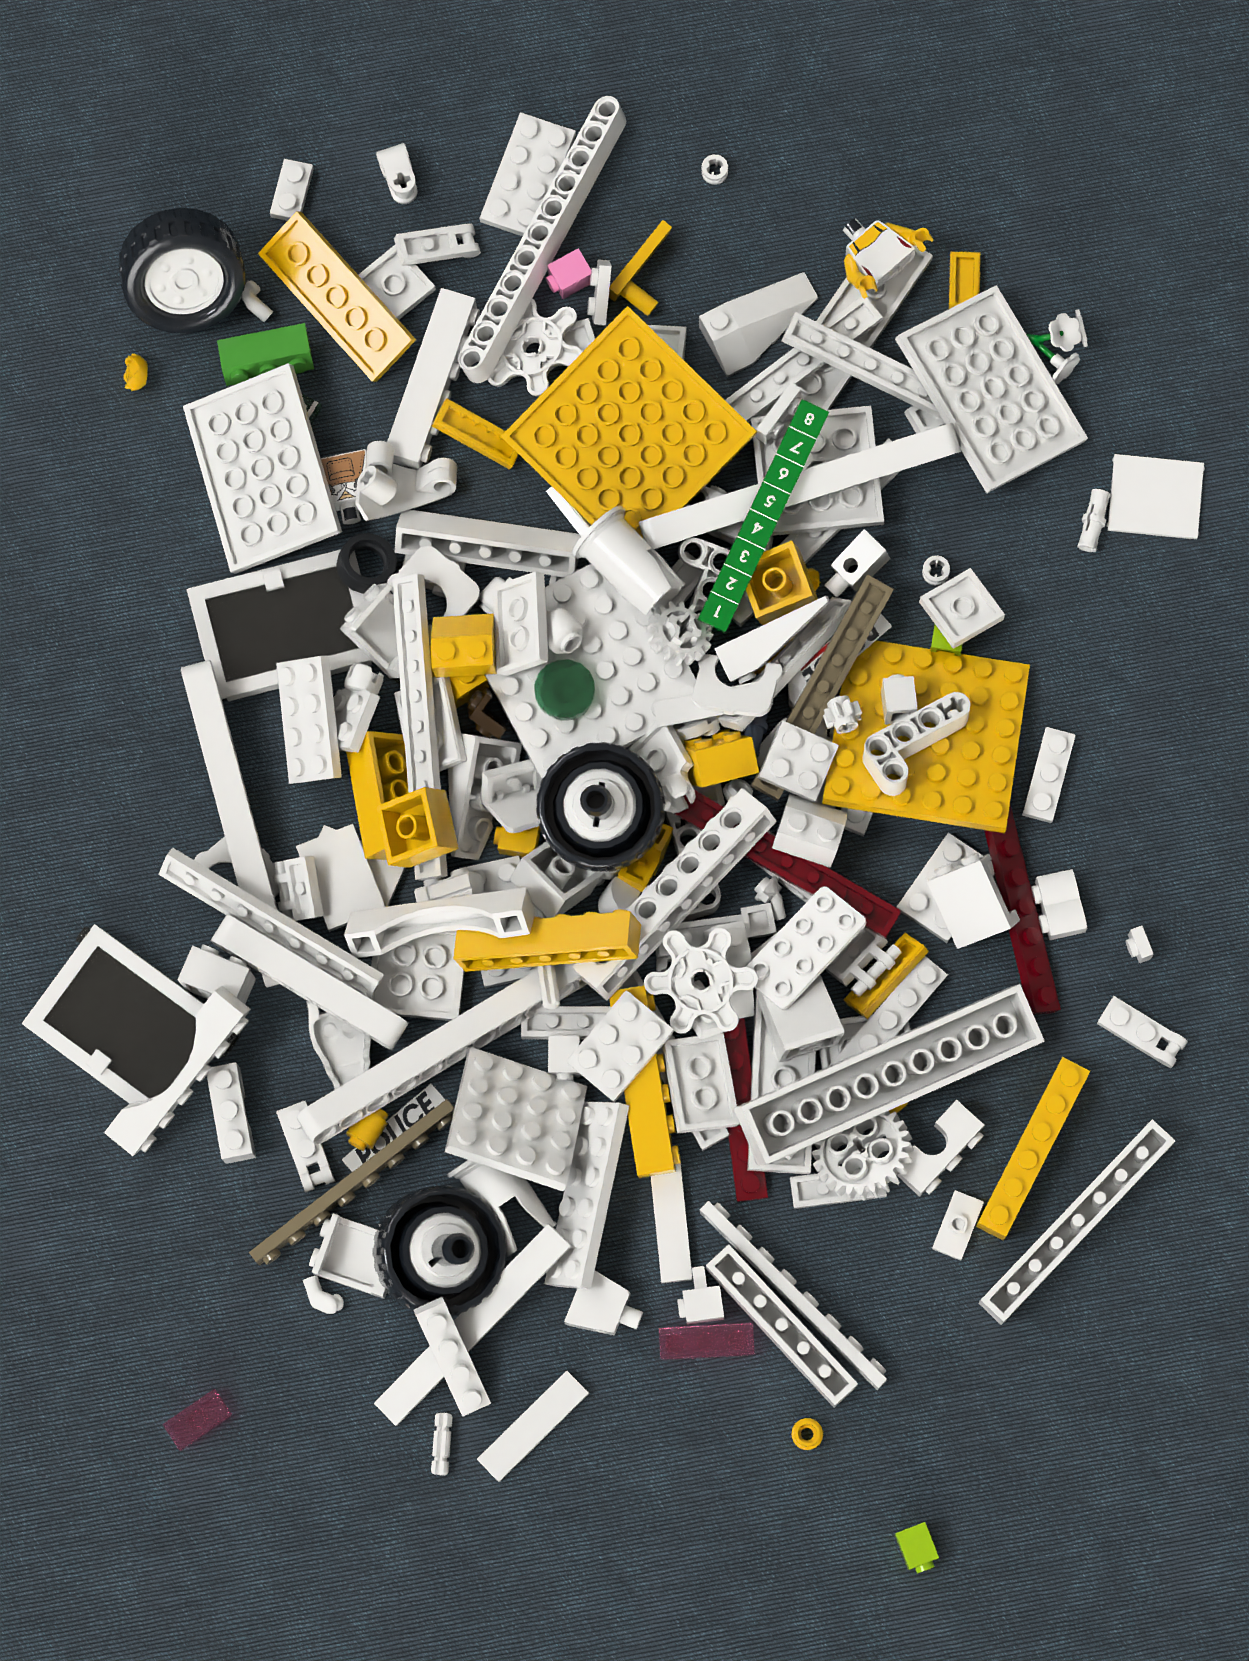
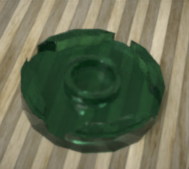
(564, 689)

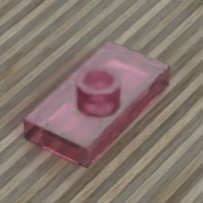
(197, 1419)

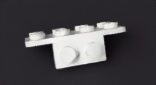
(805, 947)

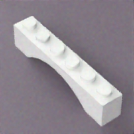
(384, 928)
(214, 1025)

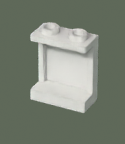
(374, 628)
(970, 900)
(347, 1256)

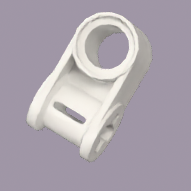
(398, 170)

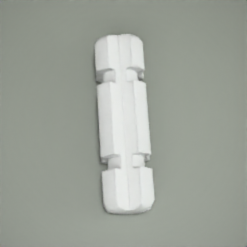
(441, 1444)

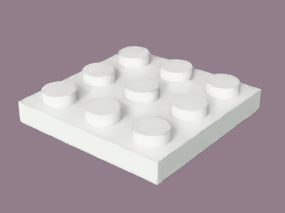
(421, 978)

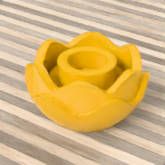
(136, 372)

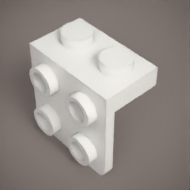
(512, 795)

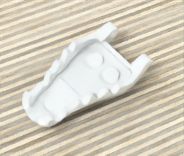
(339, 1046)

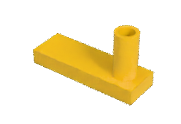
(623, 283)

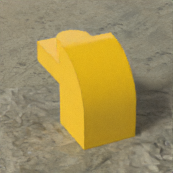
(641, 871)

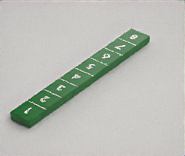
(763, 515)

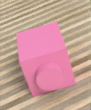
(569, 274)

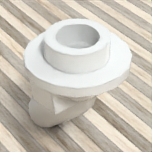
(769, 890)

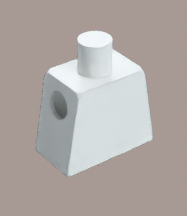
(862, 552)
(602, 1307)

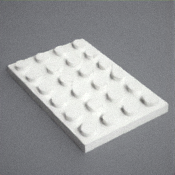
(991, 388)
(262, 468)

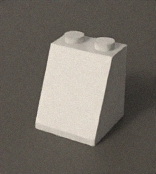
(806, 1025)

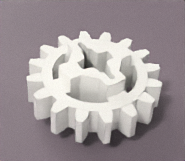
(672, 621)

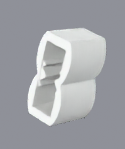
(1060, 905)

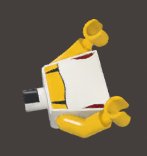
(879, 252)

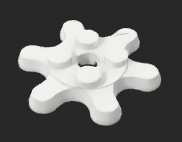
(551, 352)
(680, 984)

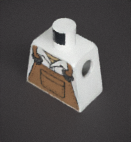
(342, 477)

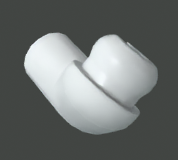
(253, 303)
(321, 1300)

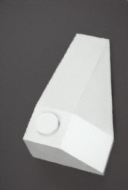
(751, 323)
(751, 651)
(469, 815)

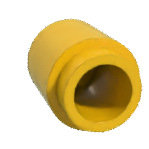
(368, 1130)

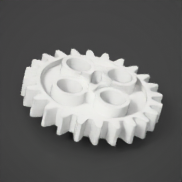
(875, 1171)

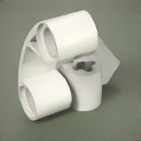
(393, 489)

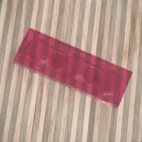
(706, 1341)

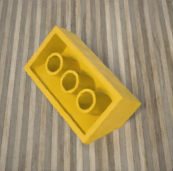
(377, 777)

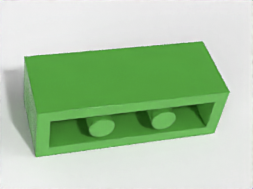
(263, 351)

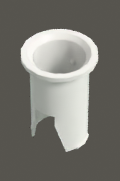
(628, 561)
(497, 1188)

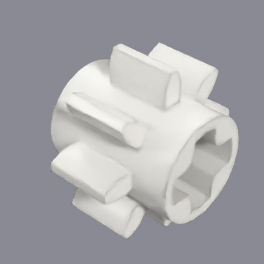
(842, 714)

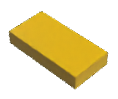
(963, 277)

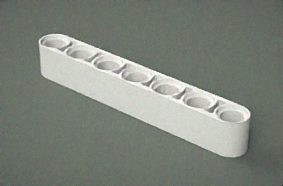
(309, 982)

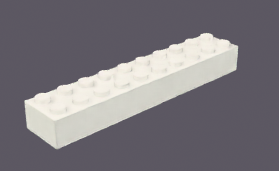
(888, 1075)

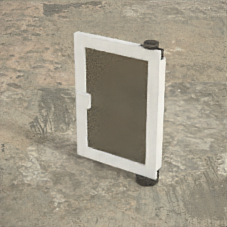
(273, 619)
(118, 1018)

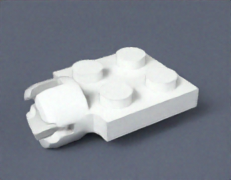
(356, 706)
(670, 762)

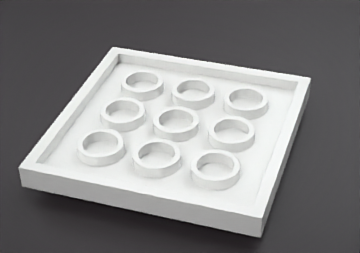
(842, 434)
(516, 1119)

